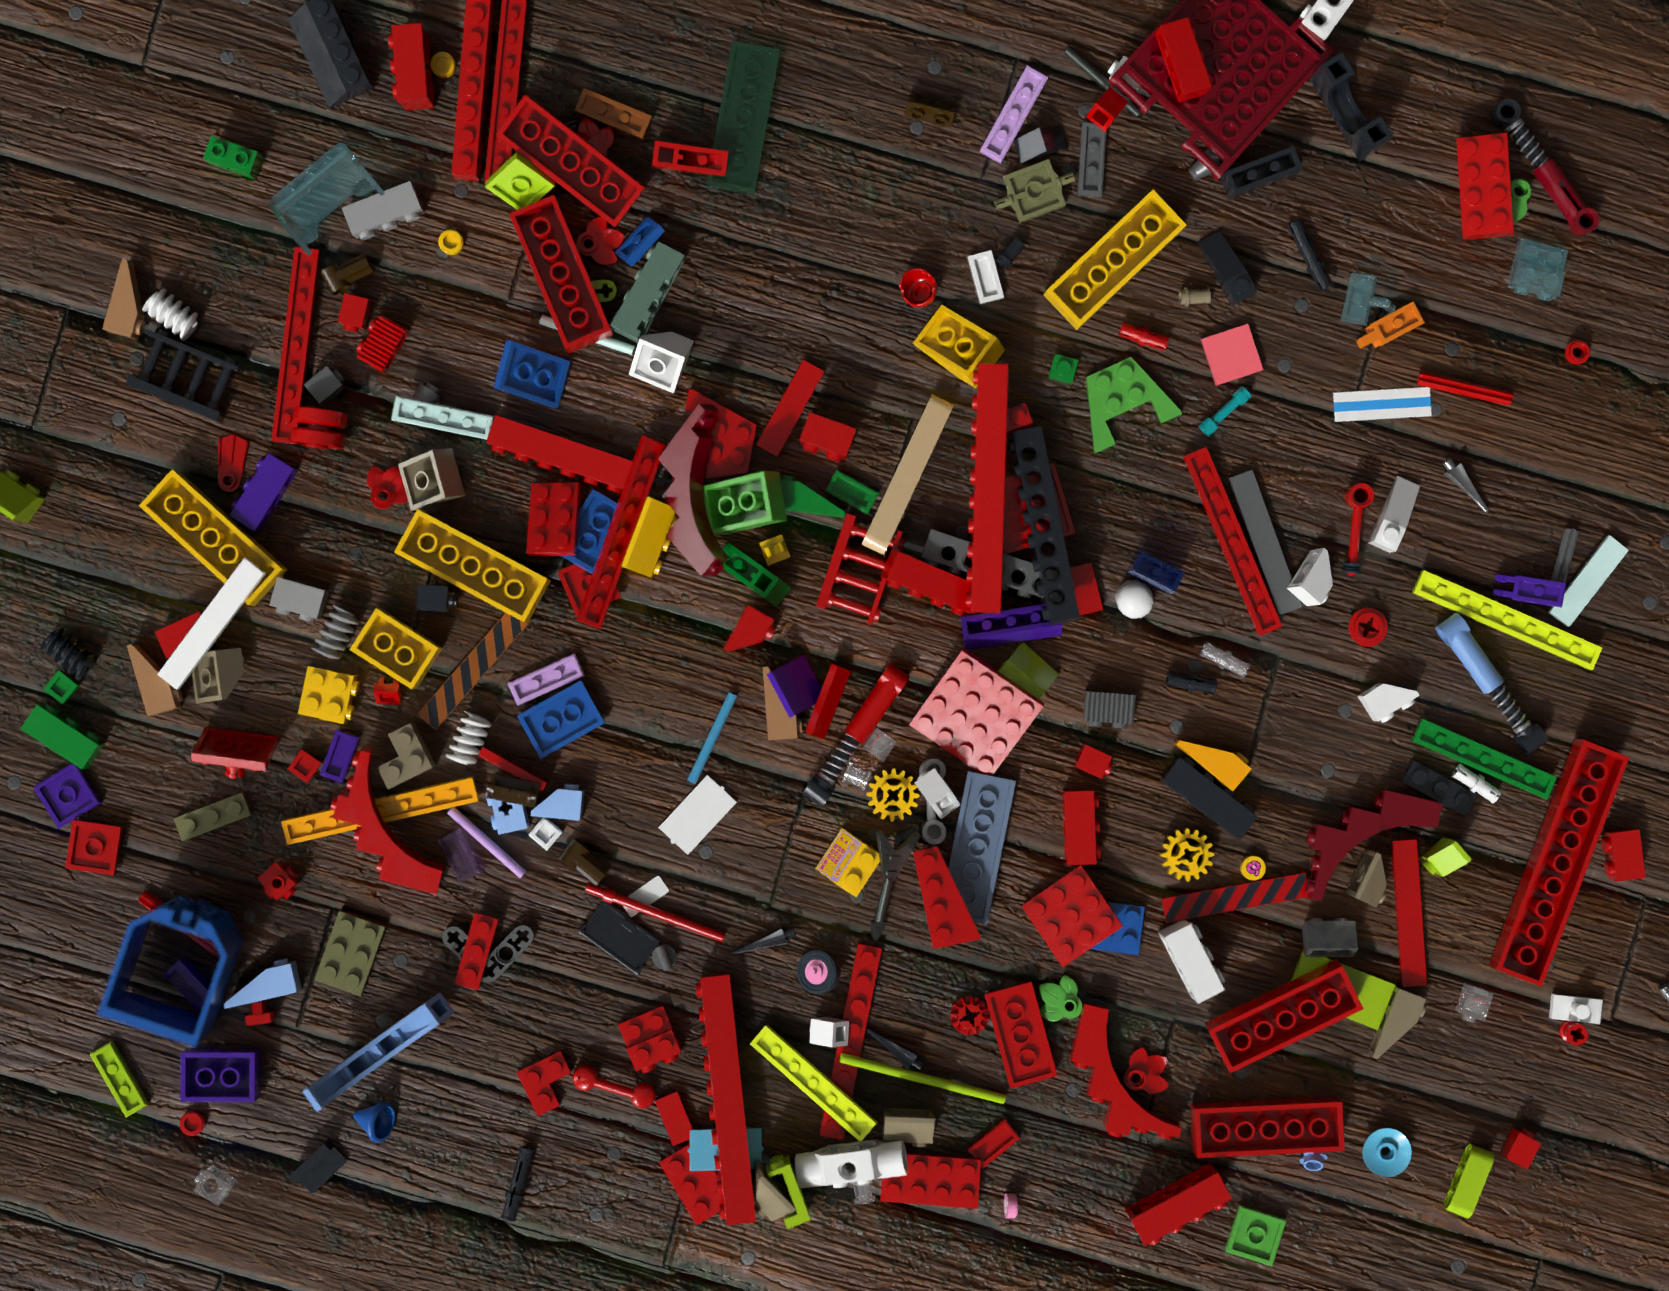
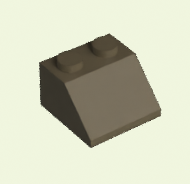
(431, 479)
(909, 1125)

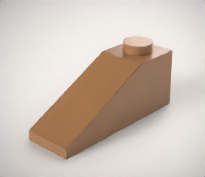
(125, 307)
(156, 692)
(778, 721)

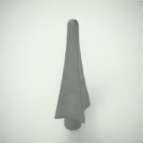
(1458, 475)

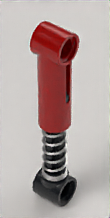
(857, 731)

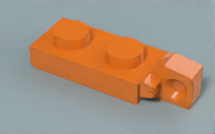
(1391, 326)

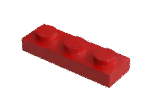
(476, 951)

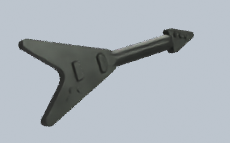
(891, 863)

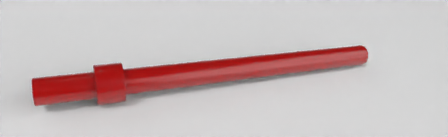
(609, 895)

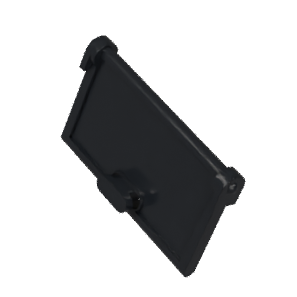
(620, 938)

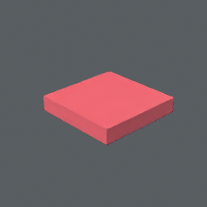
(1231, 354)

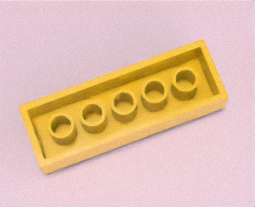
(1114, 259)
(209, 532)
(472, 566)

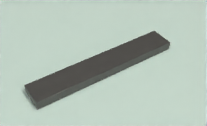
(1264, 541)

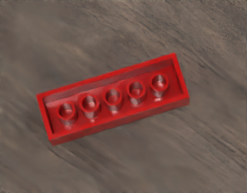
(571, 160)
(561, 274)
(1284, 1015)
(1267, 1127)

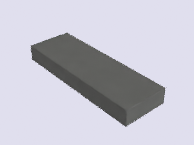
(1091, 160)

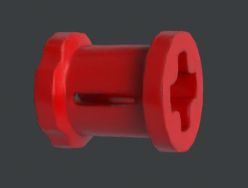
(1566, 1028)

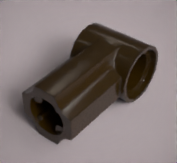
(341, 276)
(580, 858)

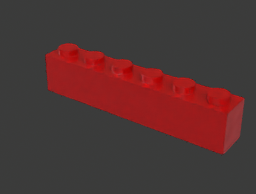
(558, 452)

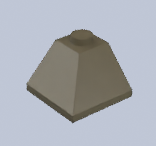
(217, 674)
(1368, 879)
(770, 1195)

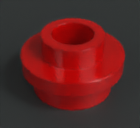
(1582, 347)

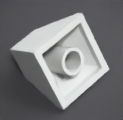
(661, 359)

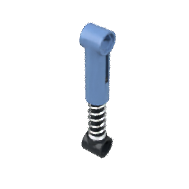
(1457, 635)

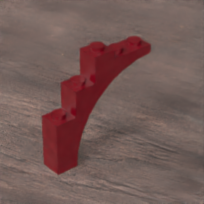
(1357, 825)

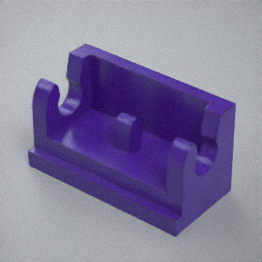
(189, 982)

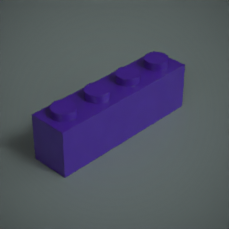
(1006, 627)

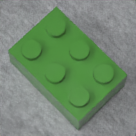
(745, 502)

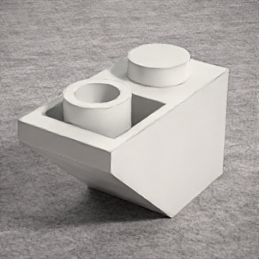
(1384, 699)

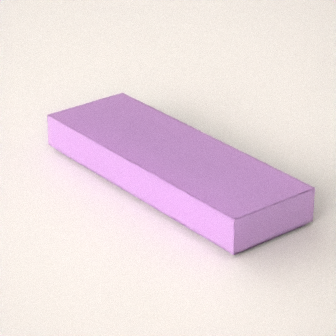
(546, 679)

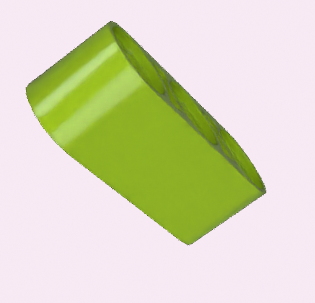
(1468, 1181)

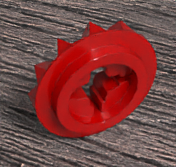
(1378, 623)
(958, 1012)

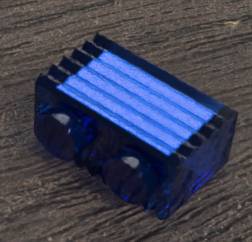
(1155, 572)

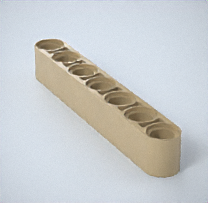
(907, 474)

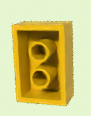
(396, 648)

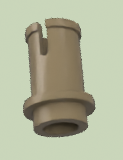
(1194, 296)

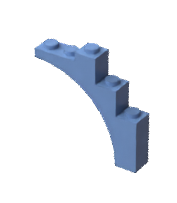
(378, 1051)

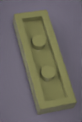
(213, 816)

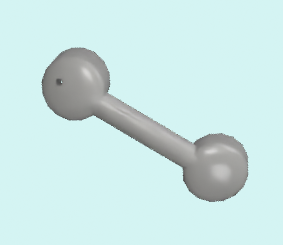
(932, 830)

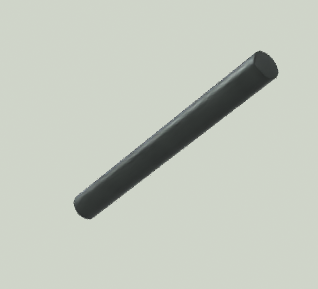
(1099, 78)

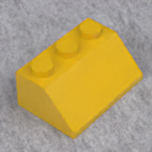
(650, 538)

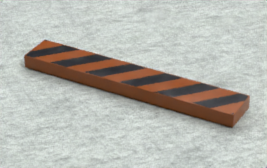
(472, 670)

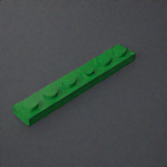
(1483, 759)

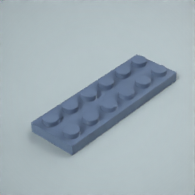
(980, 840)

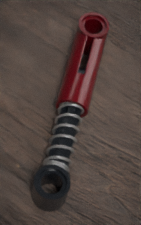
(1547, 171)

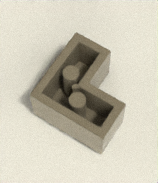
(412, 760)

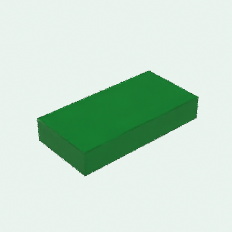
(851, 492)

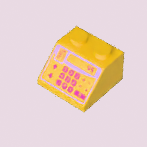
(849, 862)

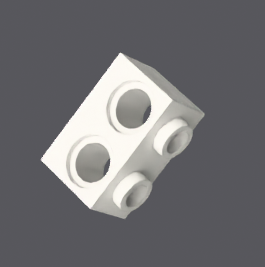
(1329, 13)

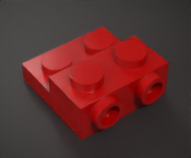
(650, 1039)

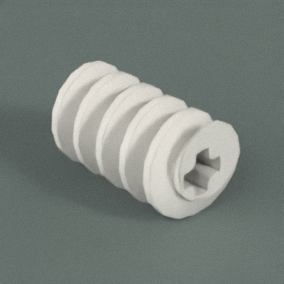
(171, 314)
(469, 739)

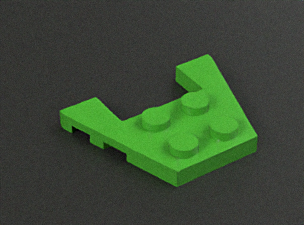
(1118, 391)

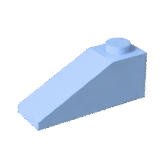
(273, 982)

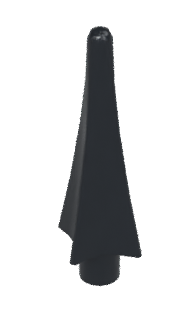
(777, 937)
(904, 1055)

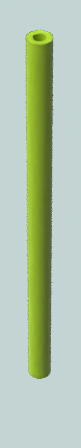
(922, 1078)

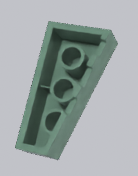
(648, 292)

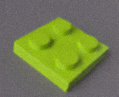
(519, 182)

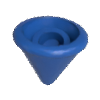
(377, 1121)

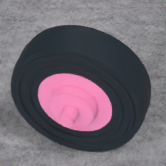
(818, 971)

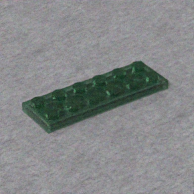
(744, 115)

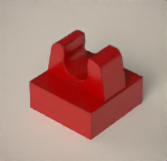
(387, 693)
(260, 1014)

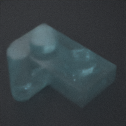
(1361, 298)

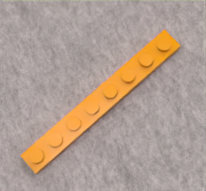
(391, 808)

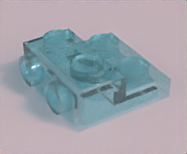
(1538, 270)

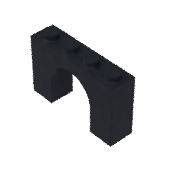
(1332, 86)

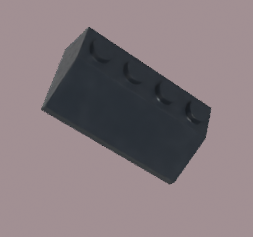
(330, 52)

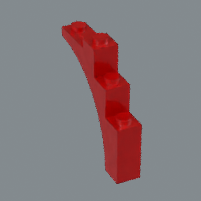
(374, 836)
(1122, 1111)

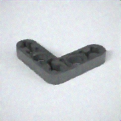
(498, 970)

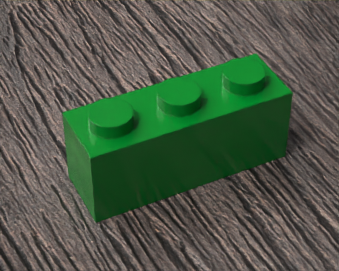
(63, 735)

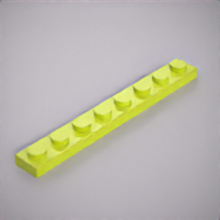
(1507, 620)

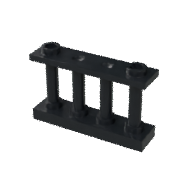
(166, 390)

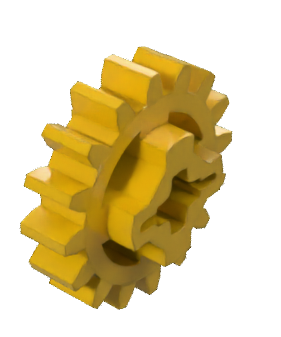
(904, 783)
(1191, 864)

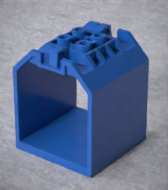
(159, 1016)

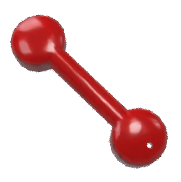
(641, 1095)

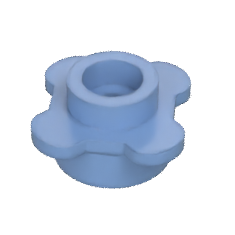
(1313, 1161)

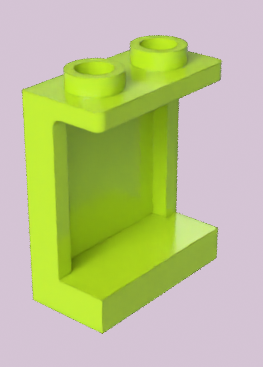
(780, 1164)

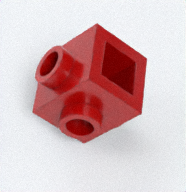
(271, 882)

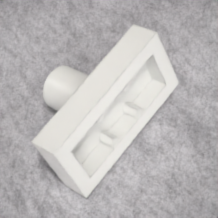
(1575, 1008)

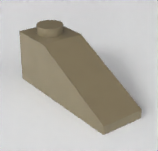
(1400, 1016)

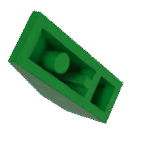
(804, 500)
(755, 575)

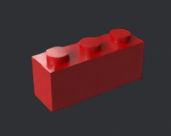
(1184, 59)
(1080, 827)

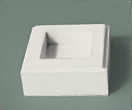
(545, 833)

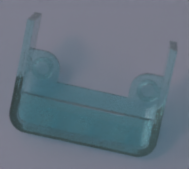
(320, 192)

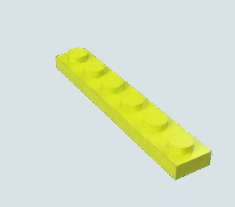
(813, 1083)

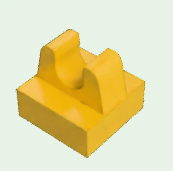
(774, 550)

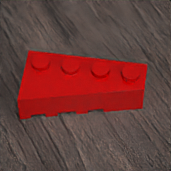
(943, 905)

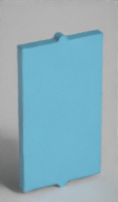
(703, 1150)

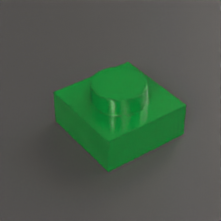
(1063, 369)
(61, 687)

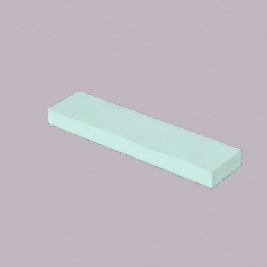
(441, 417)
(1589, 580)

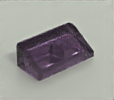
(461, 854)

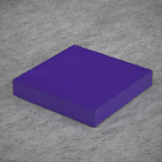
(795, 686)
(67, 795)

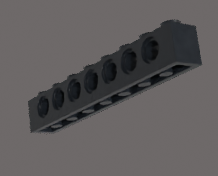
(1033, 440)

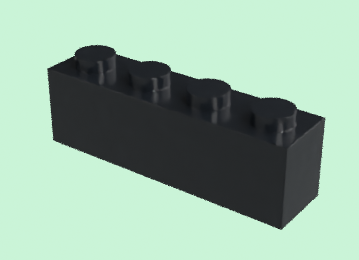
(1209, 798)

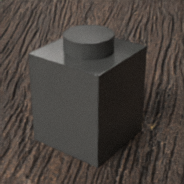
(326, 385)

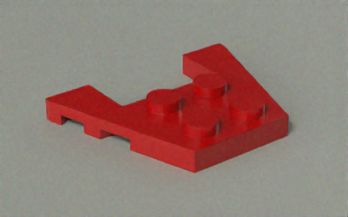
(731, 441)

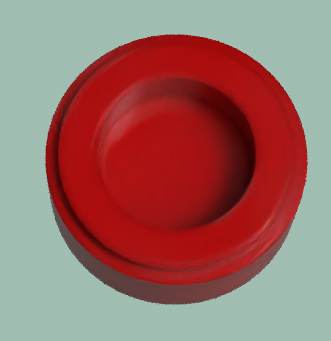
(192, 1123)

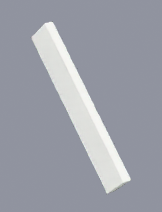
(211, 623)

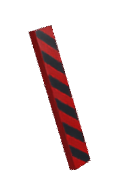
(1234, 897)

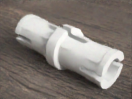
(1476, 783)

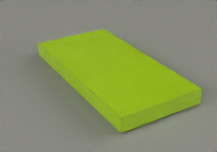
(1371, 990)

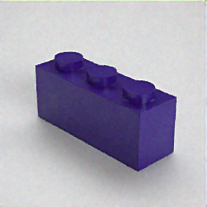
(263, 492)

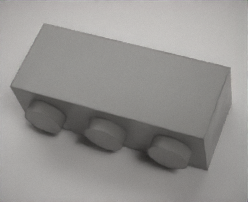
(383, 211)

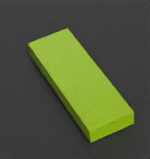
(119, 1079)

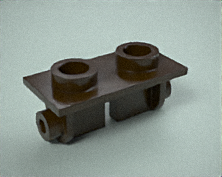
(919, 109)
(512, 790)

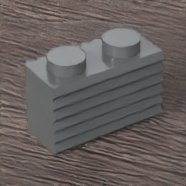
(1108, 708)

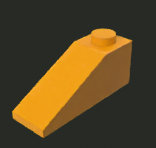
(1222, 765)

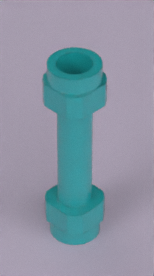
(1240, 397)

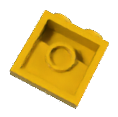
(328, 695)

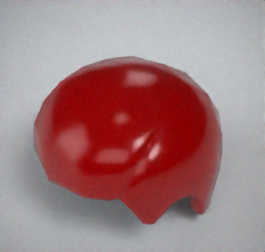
(918, 287)

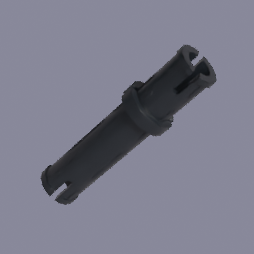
(1312, 259)
(516, 1188)

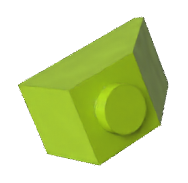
(1445, 857)

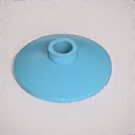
(1397, 1157)

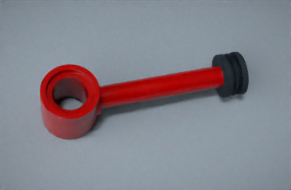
(1351, 566)

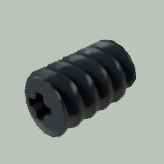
(68, 653)

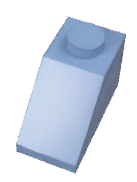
(562, 804)

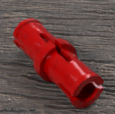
(1143, 336)

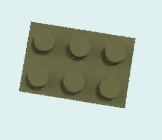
(350, 953)

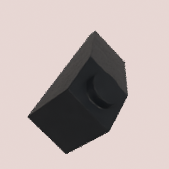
(1227, 269)

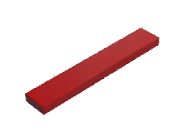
(1408, 912)

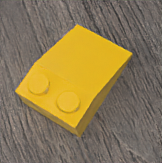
(958, 344)

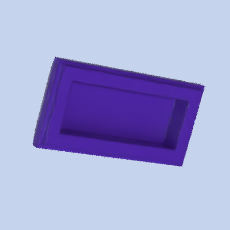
(339, 756)

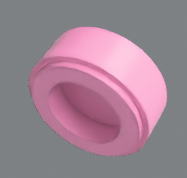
(1010, 1205)

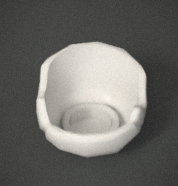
(1134, 599)

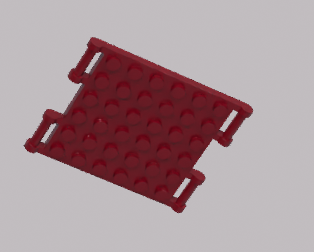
(1253, 68)

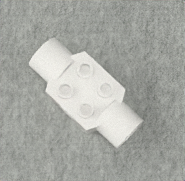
(870, 1157)

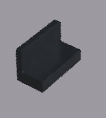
(319, 1167)

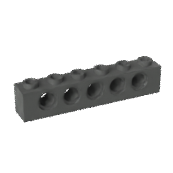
(937, 541)

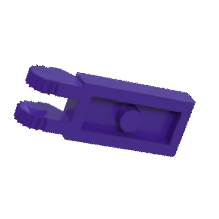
(1532, 590)

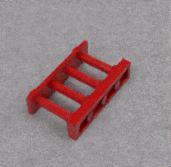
(835, 574)

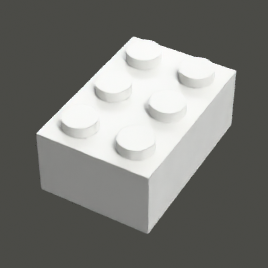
(1192, 960)

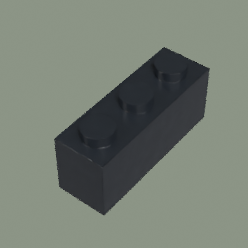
(1261, 173)

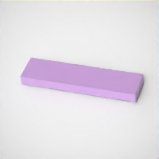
(1014, 114)

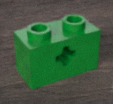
(233, 157)

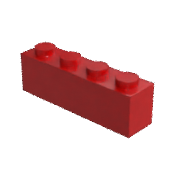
(927, 581)

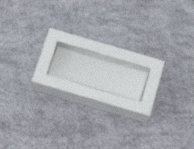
(985, 277)

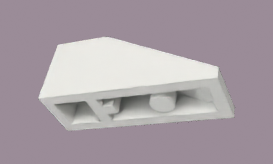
(1394, 515)

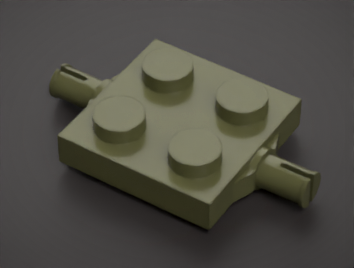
(1034, 191)

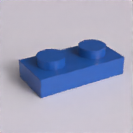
(639, 241)

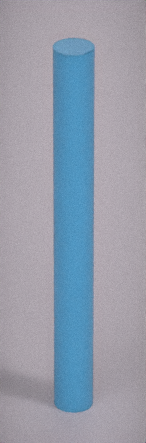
(712, 737)

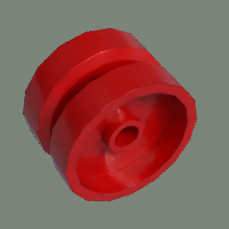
(319, 426)

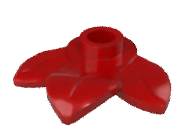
(601, 139)
(603, 241)
(386, 482)
(1149, 1070)

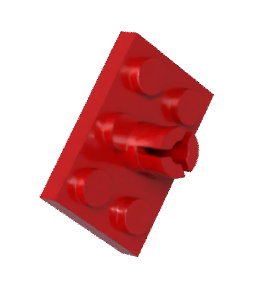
(234, 750)

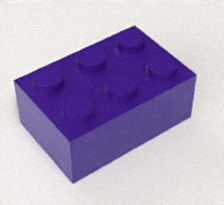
(220, 1075)

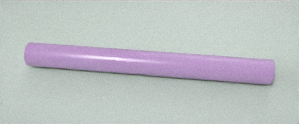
(486, 842)

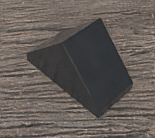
(1040, 143)

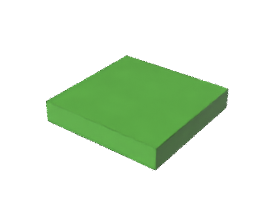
(1255, 1234)

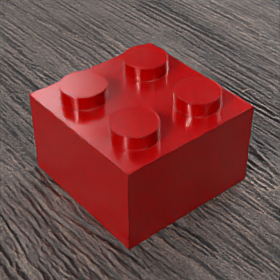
(827, 437)

